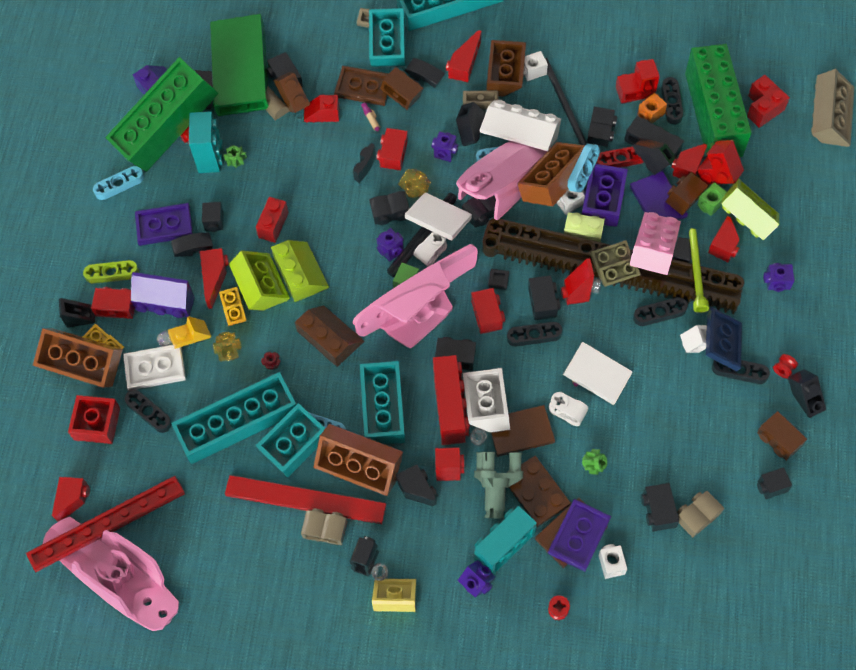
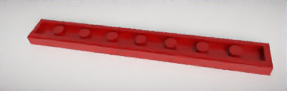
(305, 499)
(110, 520)

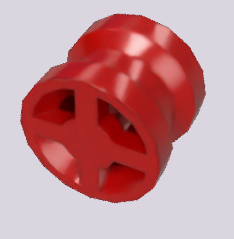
(785, 366)
(558, 612)

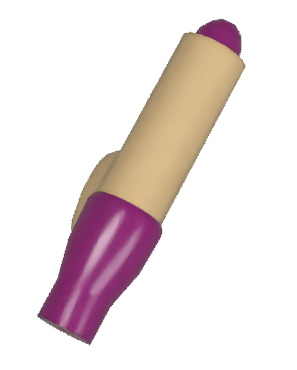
(370, 114)

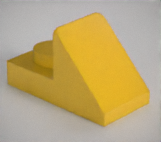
(192, 332)

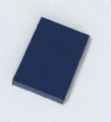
(724, 339)

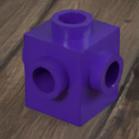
(445, 146)
(390, 244)
(779, 277)
(477, 579)

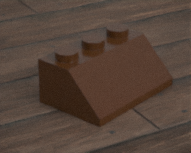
(506, 66)
(328, 334)

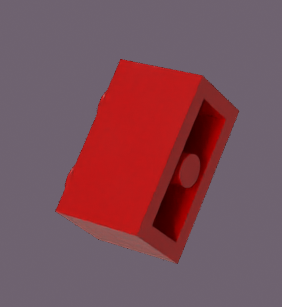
(393, 149)
(272, 219)
(112, 303)
(487, 311)
(448, 464)

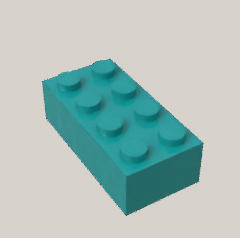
(382, 402)

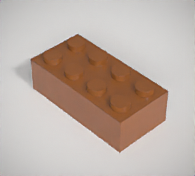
(549, 176)
(77, 357)
(357, 459)

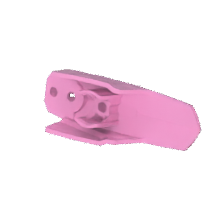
(499, 175)
(418, 303)
(120, 576)

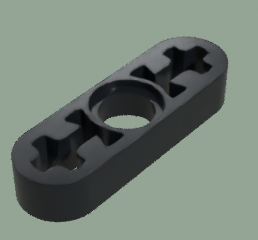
(674, 94)
(645, 310)
(549, 337)
(744, 377)
(150, 419)

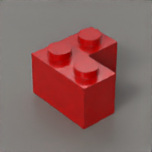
(638, 84)
(768, 101)
(722, 164)

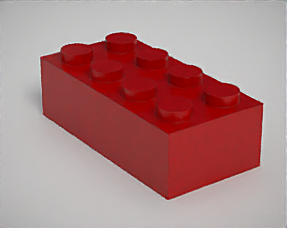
(450, 400)

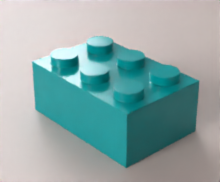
(387, 37)
(205, 142)
(291, 440)
(505, 539)

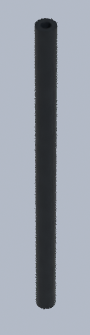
(576, 128)

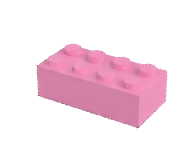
(655, 243)

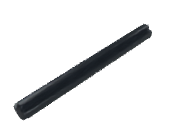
(418, 238)

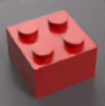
(94, 419)

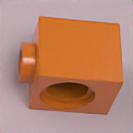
(653, 103)

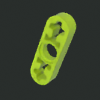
(97, 278)

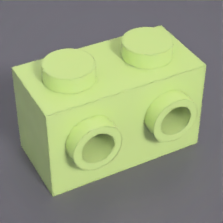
(584, 226)

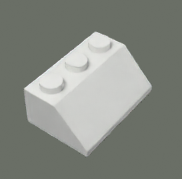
(486, 400)

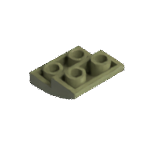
(614, 263)

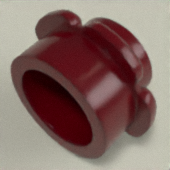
(271, 364)

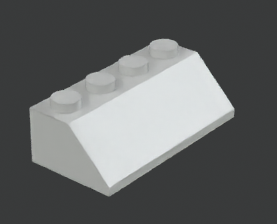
(521, 125)

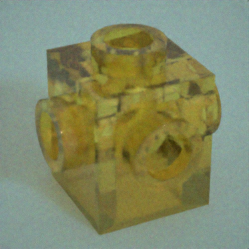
(414, 183)
(227, 346)

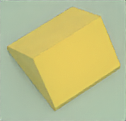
(394, 595)

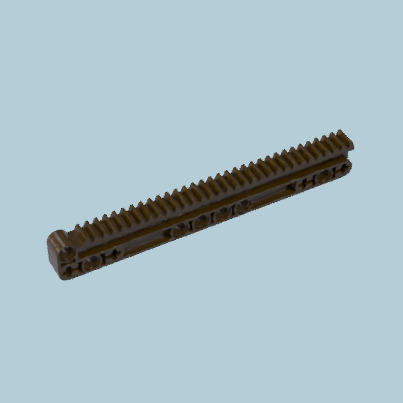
(566, 253)

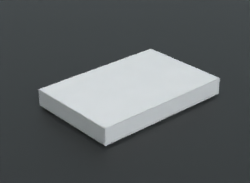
(438, 216)
(154, 367)
(597, 373)

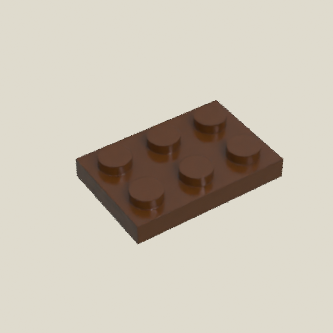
(539, 492)

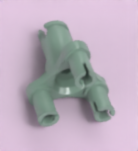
(496, 482)

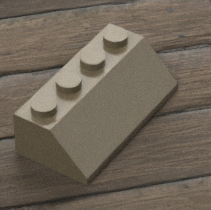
(833, 109)

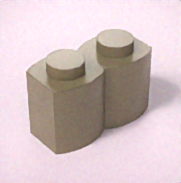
(699, 513)
(324, 527)

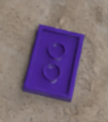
(652, 194)
(163, 224)
(579, 535)

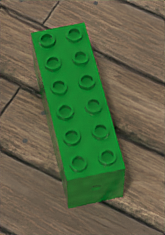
(717, 97)
(161, 115)

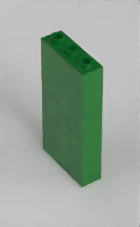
(239, 65)

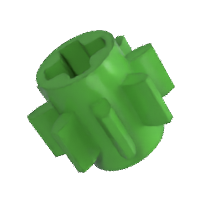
(235, 156)
(594, 461)

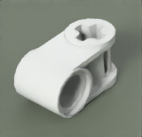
(430, 249)
(569, 410)

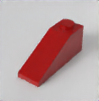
(464, 58)
(213, 272)
(578, 284)

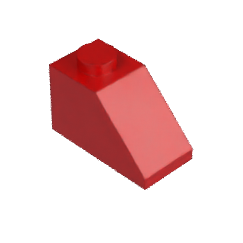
(322, 109)
(688, 161)
(725, 242)
(69, 496)

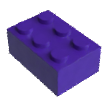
(605, 193)

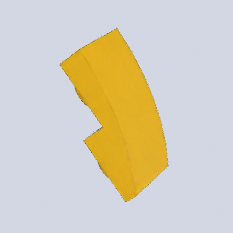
(232, 306)
(97, 334)

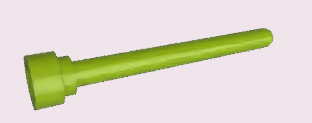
(700, 303)

